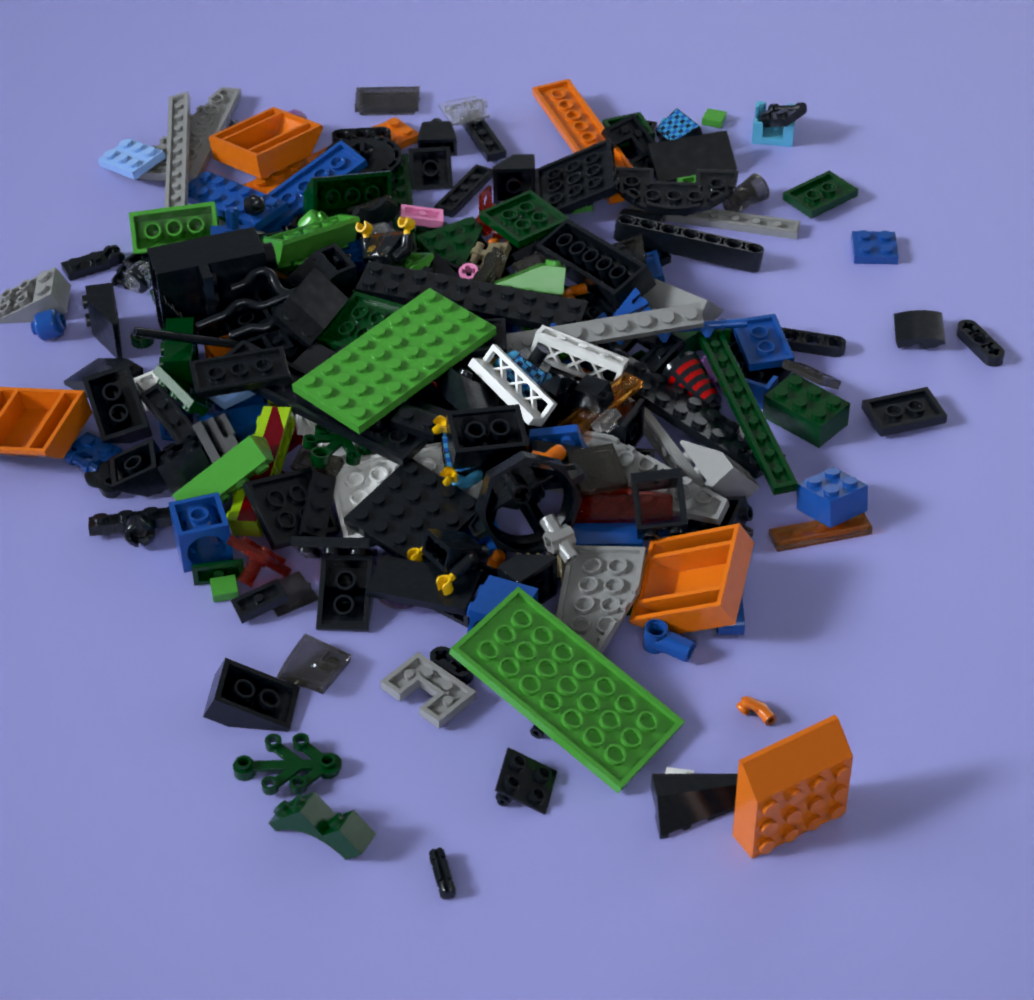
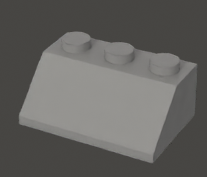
(666, 295)

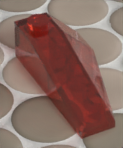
(618, 507)

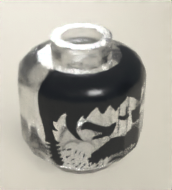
(138, 277)

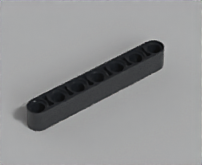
(691, 243)

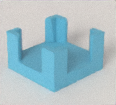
(771, 135)

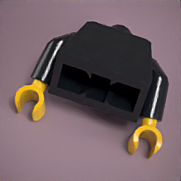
(452, 553)

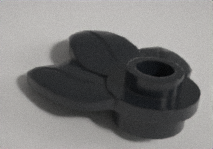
(102, 480)

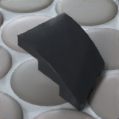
(560, 390)
(216, 436)

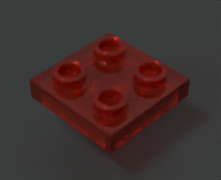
(258, 557)

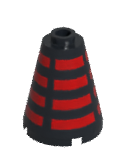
(693, 378)

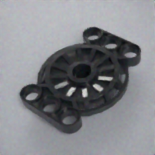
(374, 146)

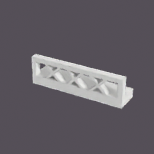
(578, 348)
(507, 391)

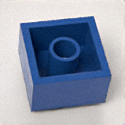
(832, 497)

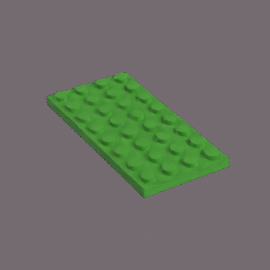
(394, 360)
(567, 689)

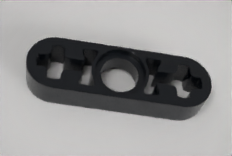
(989, 353)

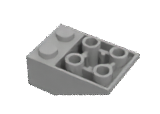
(36, 295)
(720, 471)

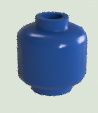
(48, 324)

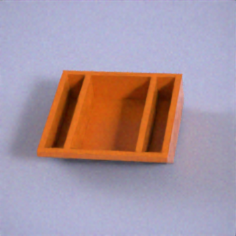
(266, 142)
(41, 421)
(694, 579)
(792, 787)

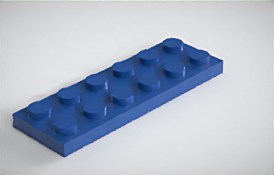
(335, 161)
(227, 193)

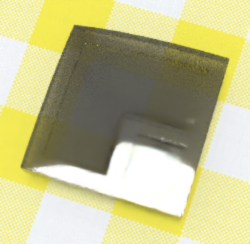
(314, 664)

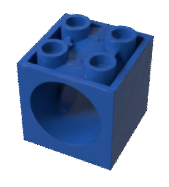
(200, 530)
(491, 594)

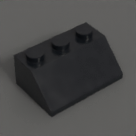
(117, 406)
(485, 435)

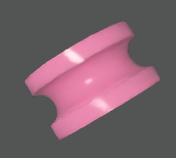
(466, 268)

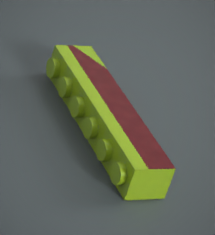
(277, 427)

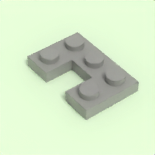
(448, 692)

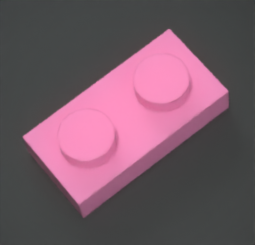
(423, 215)

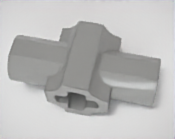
(559, 539)

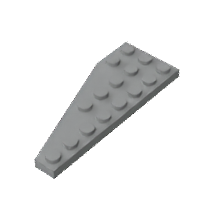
(204, 123)
(701, 502)
(600, 590)

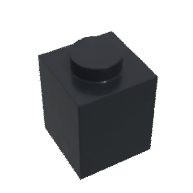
(593, 394)

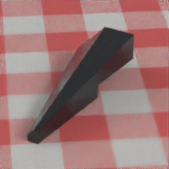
(691, 798)

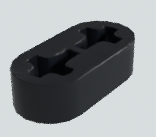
(451, 664)

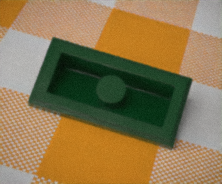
(204, 571)

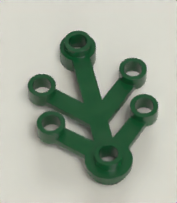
(321, 455)
(320, 765)

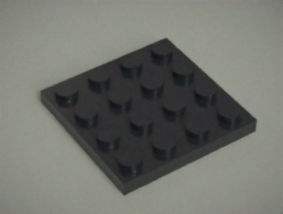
(578, 178)
(407, 506)

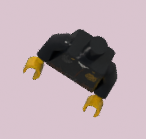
(387, 247)

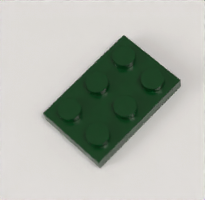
(820, 194)

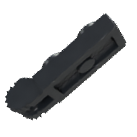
(93, 262)

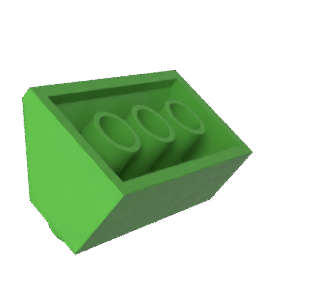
(171, 225)
(306, 239)
(230, 471)

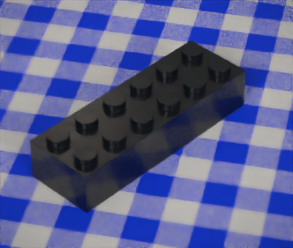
(596, 263)

